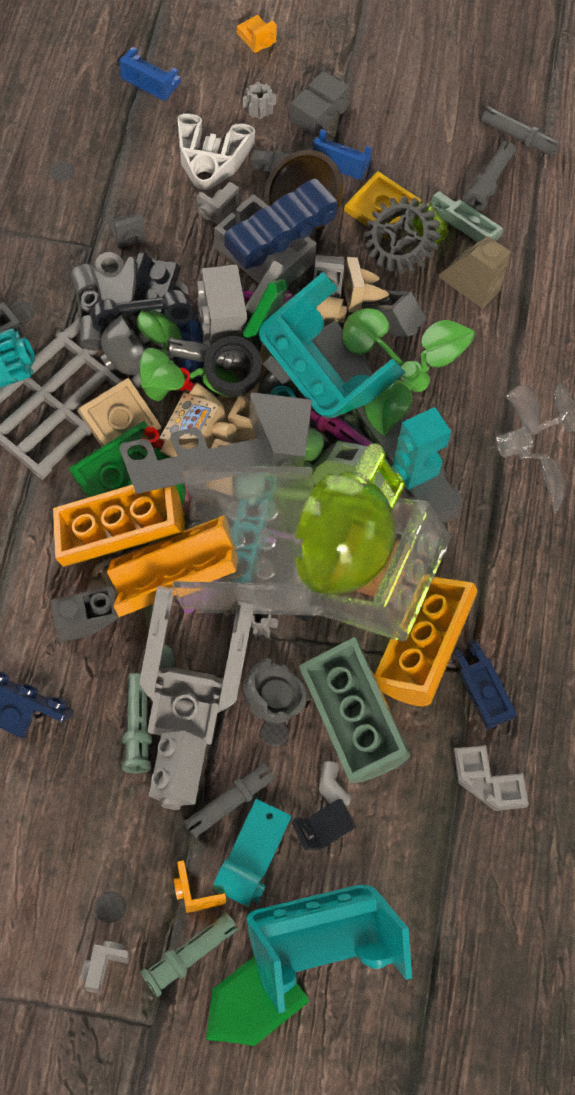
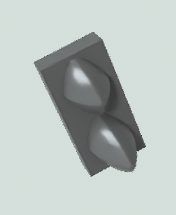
(275, 377)

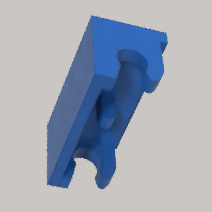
(148, 76)
(347, 159)

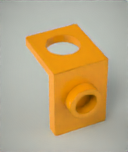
(182, 891)

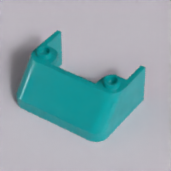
(289, 339)
(326, 931)

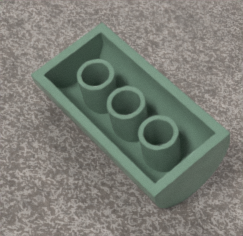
(355, 712)

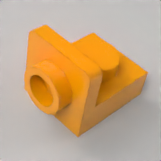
(257, 33)

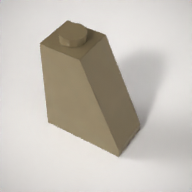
(478, 271)

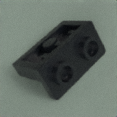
(154, 278)

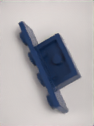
(20, 704)

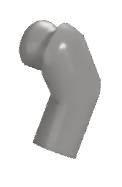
(328, 785)

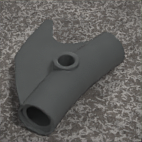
(93, 287)

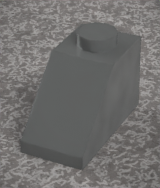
(401, 312)

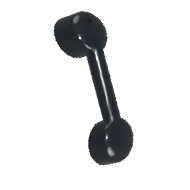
(174, 303)

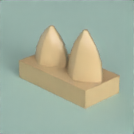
(358, 285)

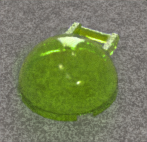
(349, 526)

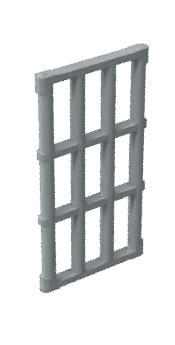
(64, 410)

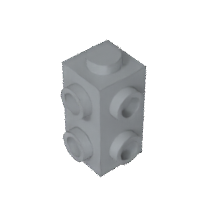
(177, 769)

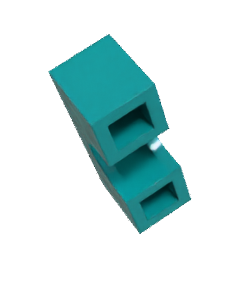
(418, 445)

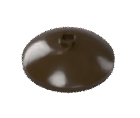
(298, 169)

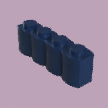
(279, 224)

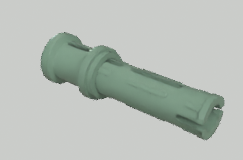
(136, 737)
(176, 963)

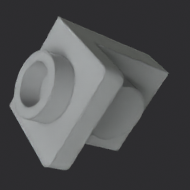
(220, 206)

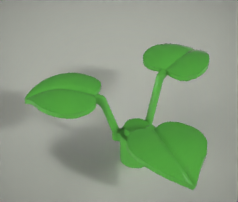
(442, 342)
(158, 372)

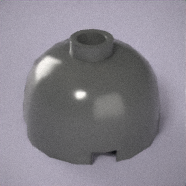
(122, 347)

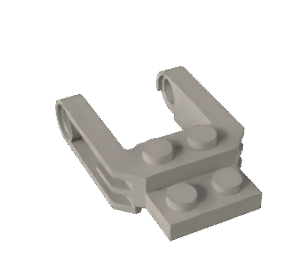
(187, 697)

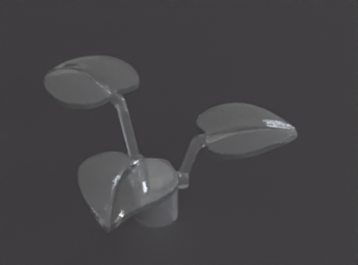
(520, 440)

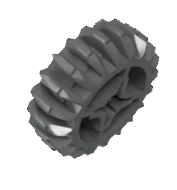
(381, 226)

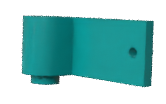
(252, 854)

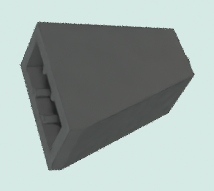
(281, 427)

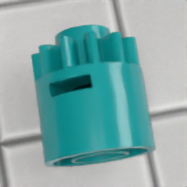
(15, 358)

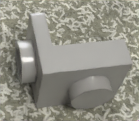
(95, 970)

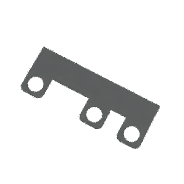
(157, 474)

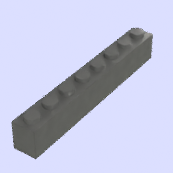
(442, 497)

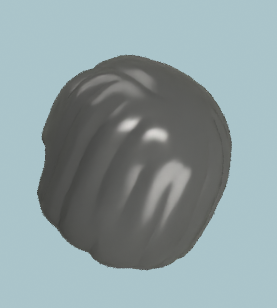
(273, 692)

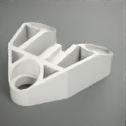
(221, 166)

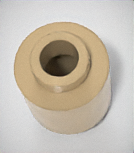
(333, 310)

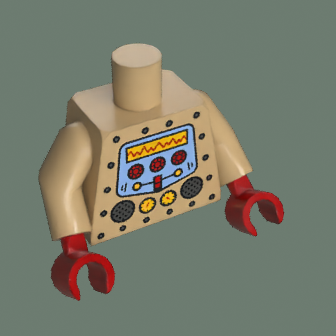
(194, 410)

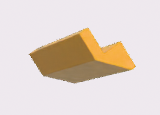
(191, 556)

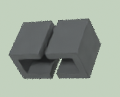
(317, 110)

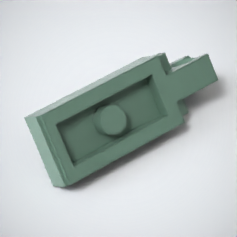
(466, 218)

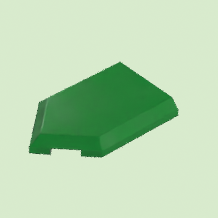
(267, 306)
(244, 1011)

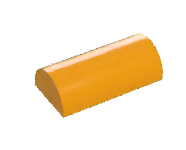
(115, 522)
(415, 667)

